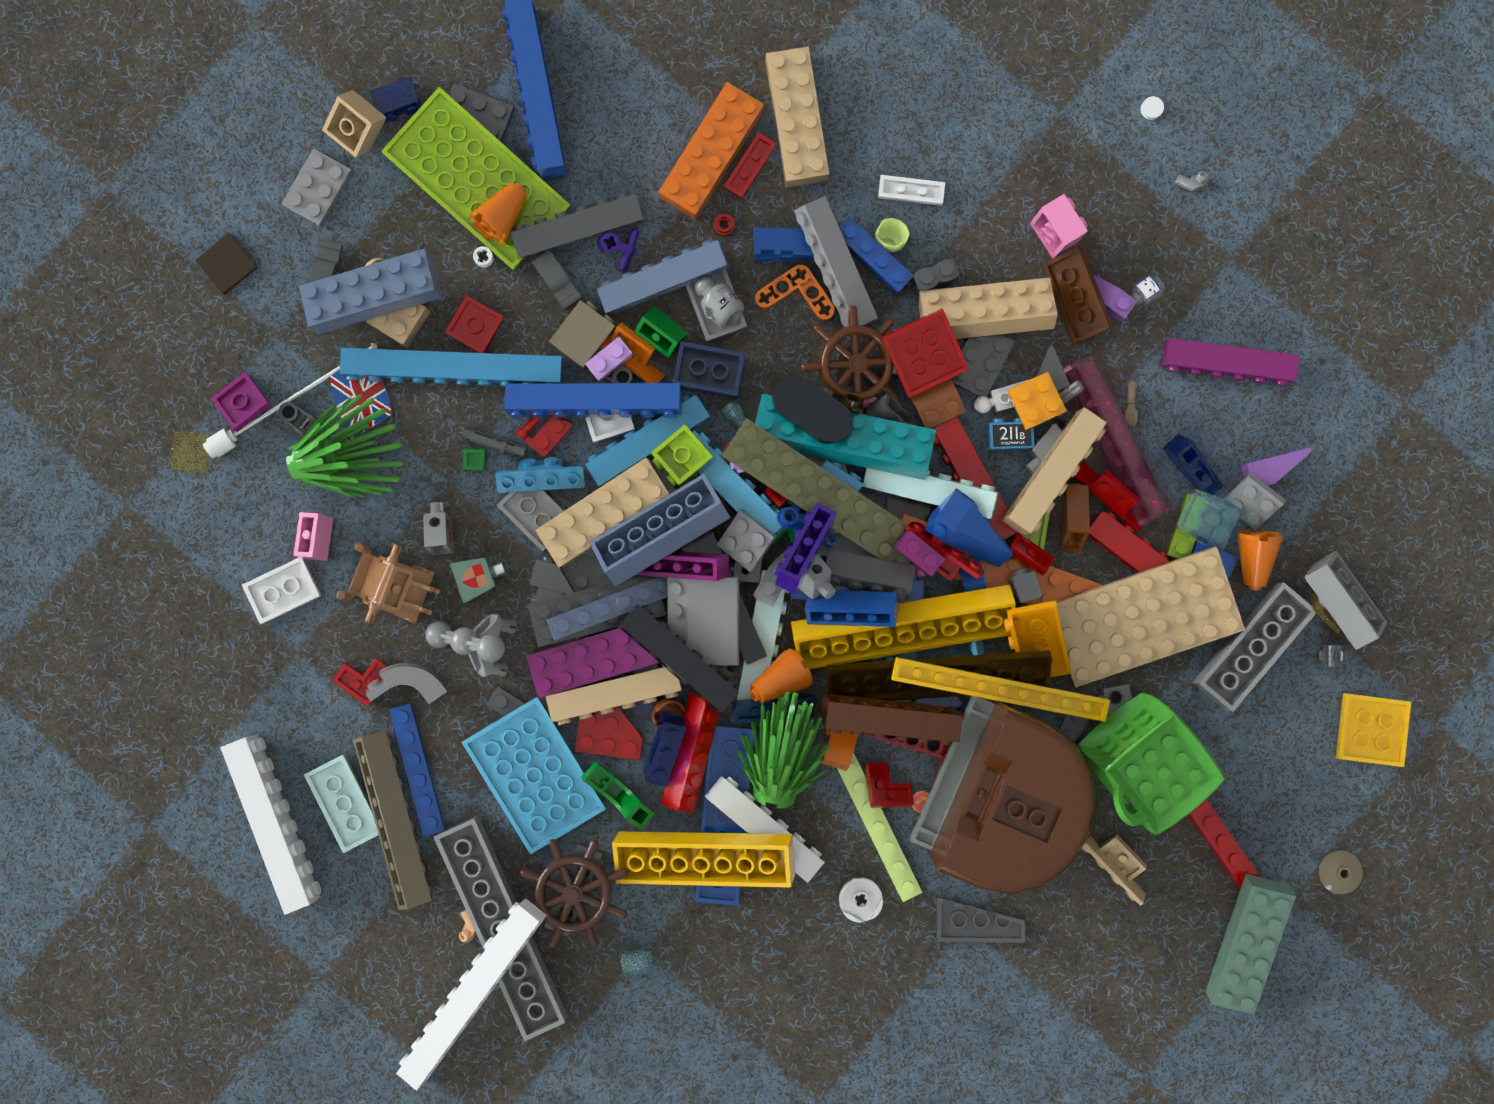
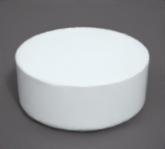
(1152, 108)

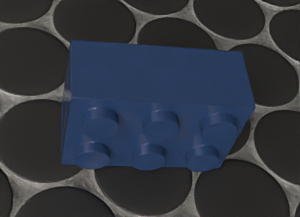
(709, 370)

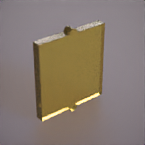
(189, 452)
(1324, 613)

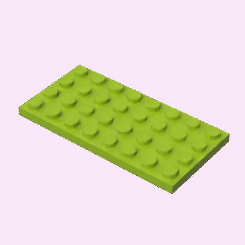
(466, 166)

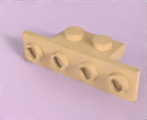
(1120, 863)

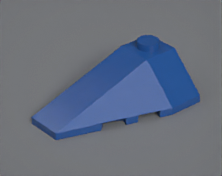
(964, 527)

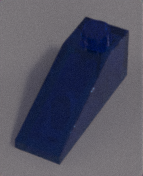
(1192, 464)

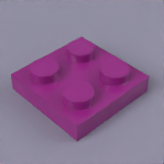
(241, 402)

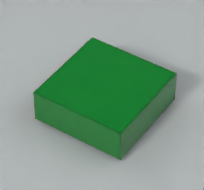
(474, 459)

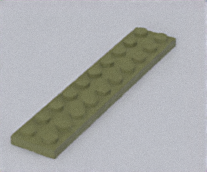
(809, 484)

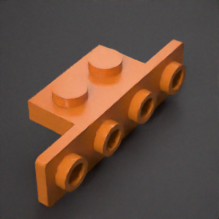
(641, 351)

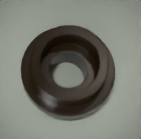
(852, 402)

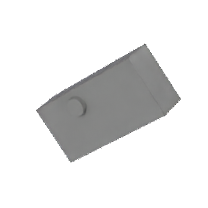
(1346, 600)

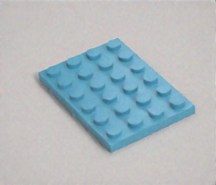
(533, 775)

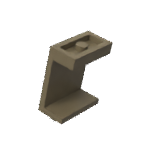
(582, 333)

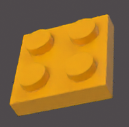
(1036, 401)

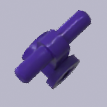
(627, 249)

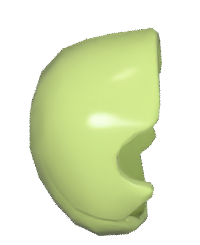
(892, 234)

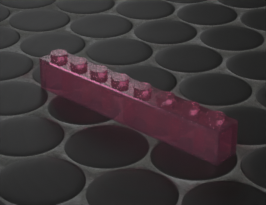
(1118, 441)

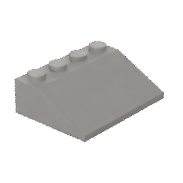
(706, 617)

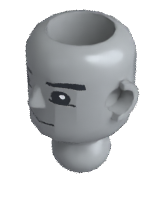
(719, 302)

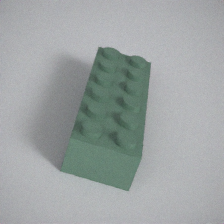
(1250, 944)

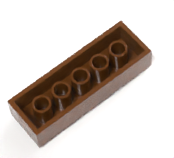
(891, 718)

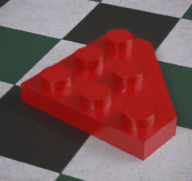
(609, 735)

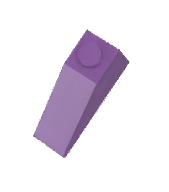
(1116, 300)
(1274, 468)

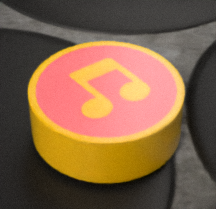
(919, 800)

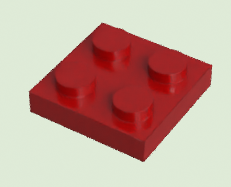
(474, 325)

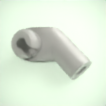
(1192, 183)

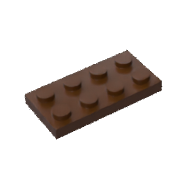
(1078, 295)

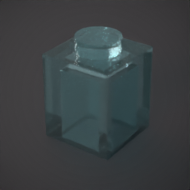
(636, 961)

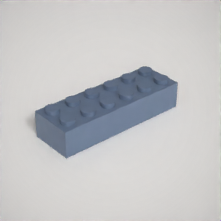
(370, 291)
(659, 530)

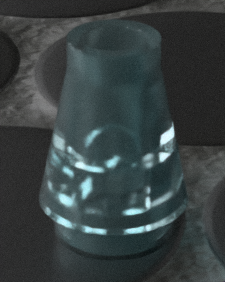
(734, 413)

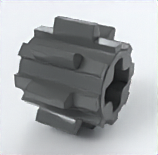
(1333, 655)

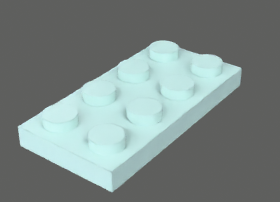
(343, 802)

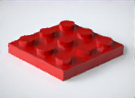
(925, 353)

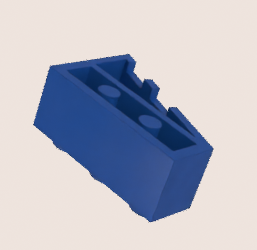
(780, 245)

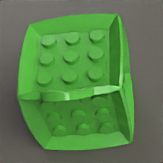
(1151, 764)

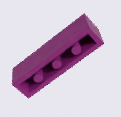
(690, 566)

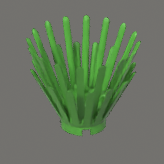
(319, 459)

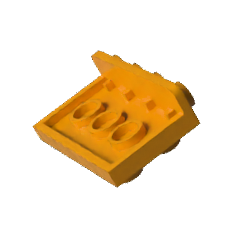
(1039, 629)

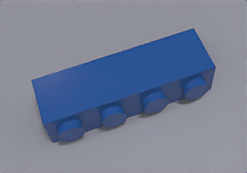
(875, 257)
(853, 609)

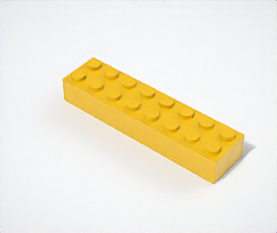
(705, 858)

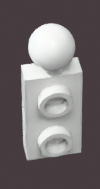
(999, 400)

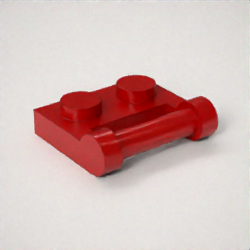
(548, 435)

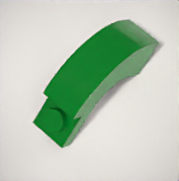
(619, 794)

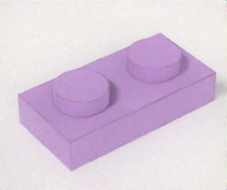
(609, 359)

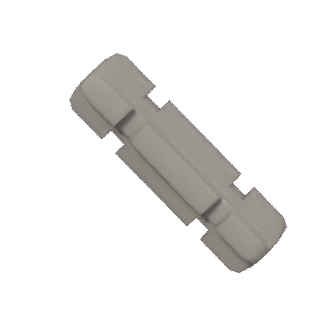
(1071, 391)

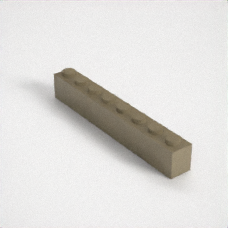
(392, 820)

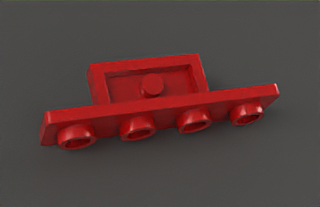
(1111, 492)
(953, 557)

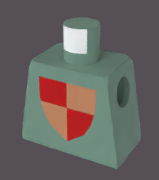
(476, 577)

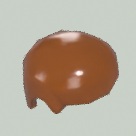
(668, 706)

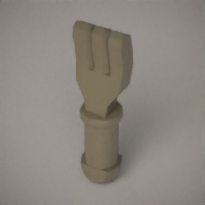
(1130, 411)

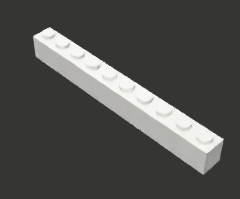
(471, 994)

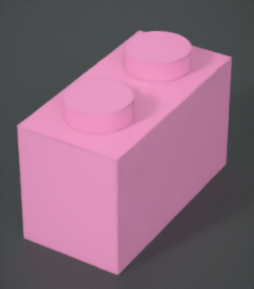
(313, 536)

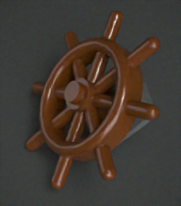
(853, 360)

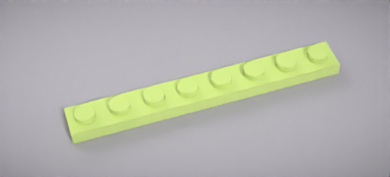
(880, 832)

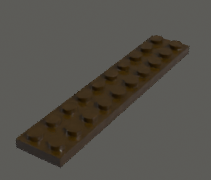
(875, 680)

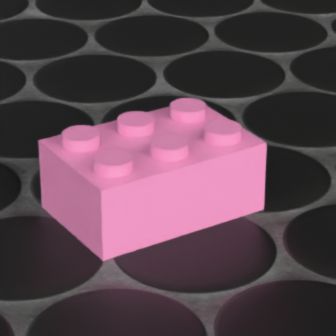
(1059, 226)

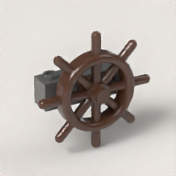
(574, 891)

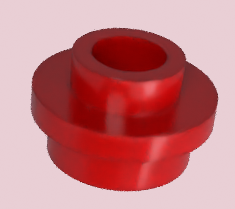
(724, 218)

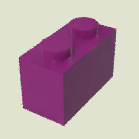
(918, 553)

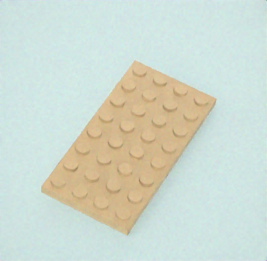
(1148, 616)

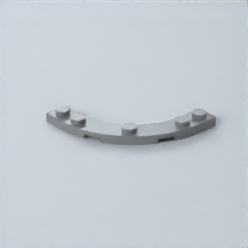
(769, 592)

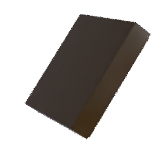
(226, 264)

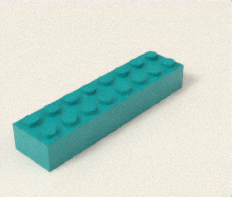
(872, 442)

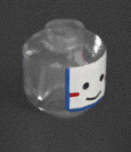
(1148, 290)

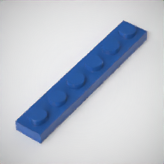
(417, 769)

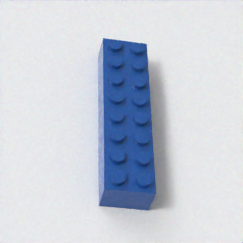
(535, 89)

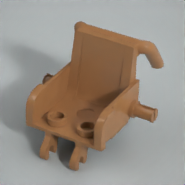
(389, 585)

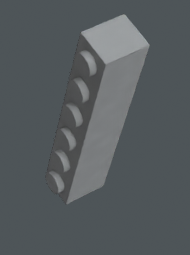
(834, 261)

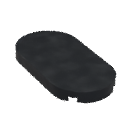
(812, 410)

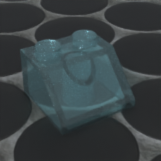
(1208, 519)

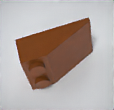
(937, 404)

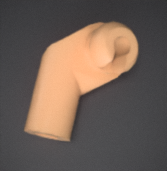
(468, 931)

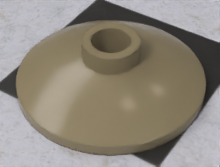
(1331, 868)

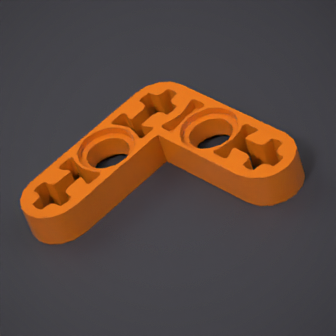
(802, 286)

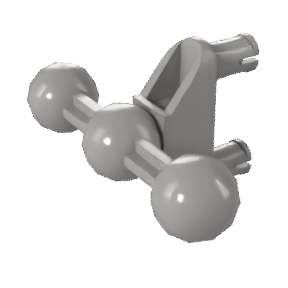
(480, 644)

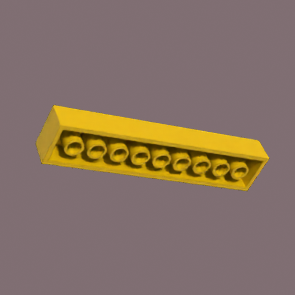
(918, 627)

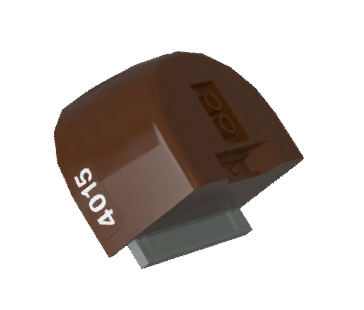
(1007, 801)

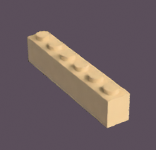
(612, 693)

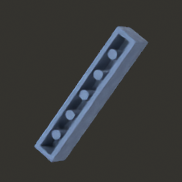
(663, 277)

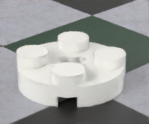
(854, 888)

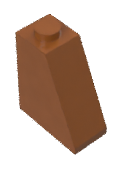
(1074, 518)

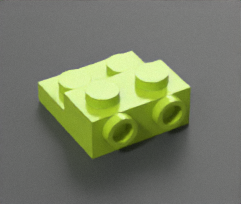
(681, 457)

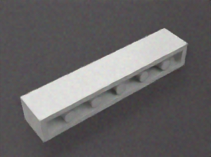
(757, 820)

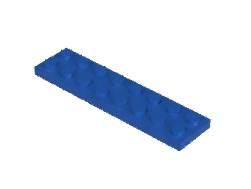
(724, 762)

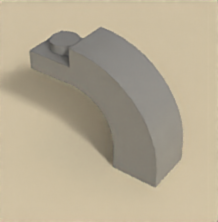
(408, 674)

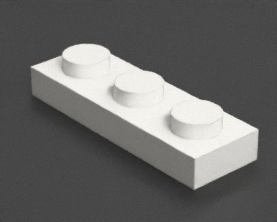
(911, 190)

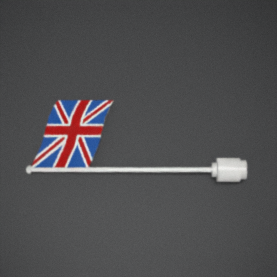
(342, 390)

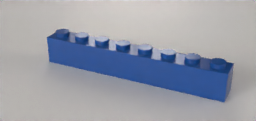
(593, 399)

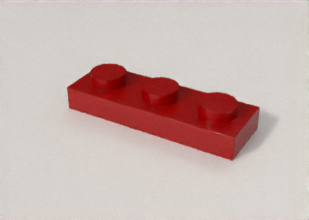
(750, 165)

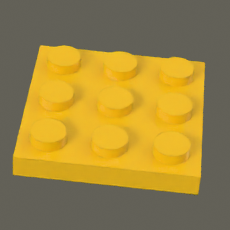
(1373, 730)

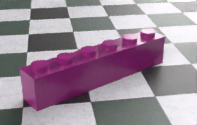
(1230, 361)

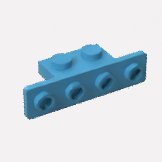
(540, 475)

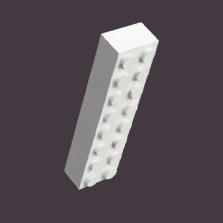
(271, 823)

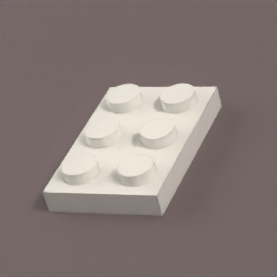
(281, 590)

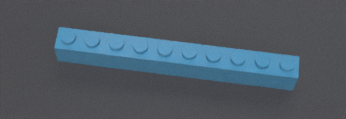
(449, 366)

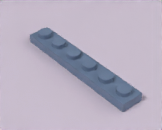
(607, 607)

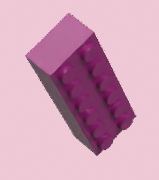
(586, 662)

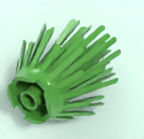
(778, 764)

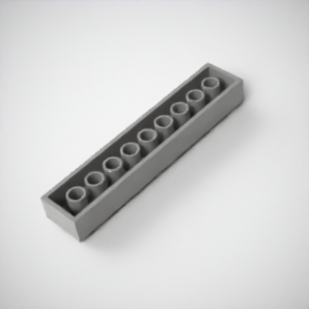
(487, 902)

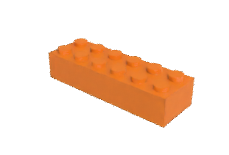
(711, 151)

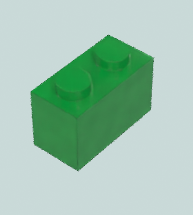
(661, 332)

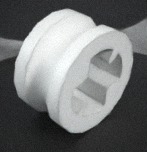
(489, 254)

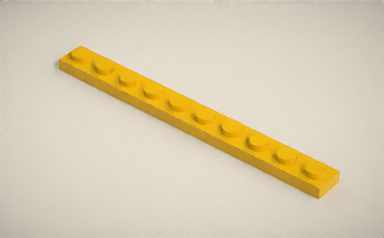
(1000, 689)

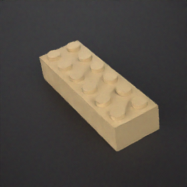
(797, 117)
(994, 307)
(1054, 471)
(621, 498)

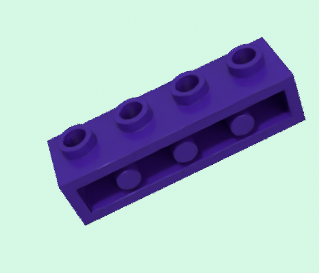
(805, 549)

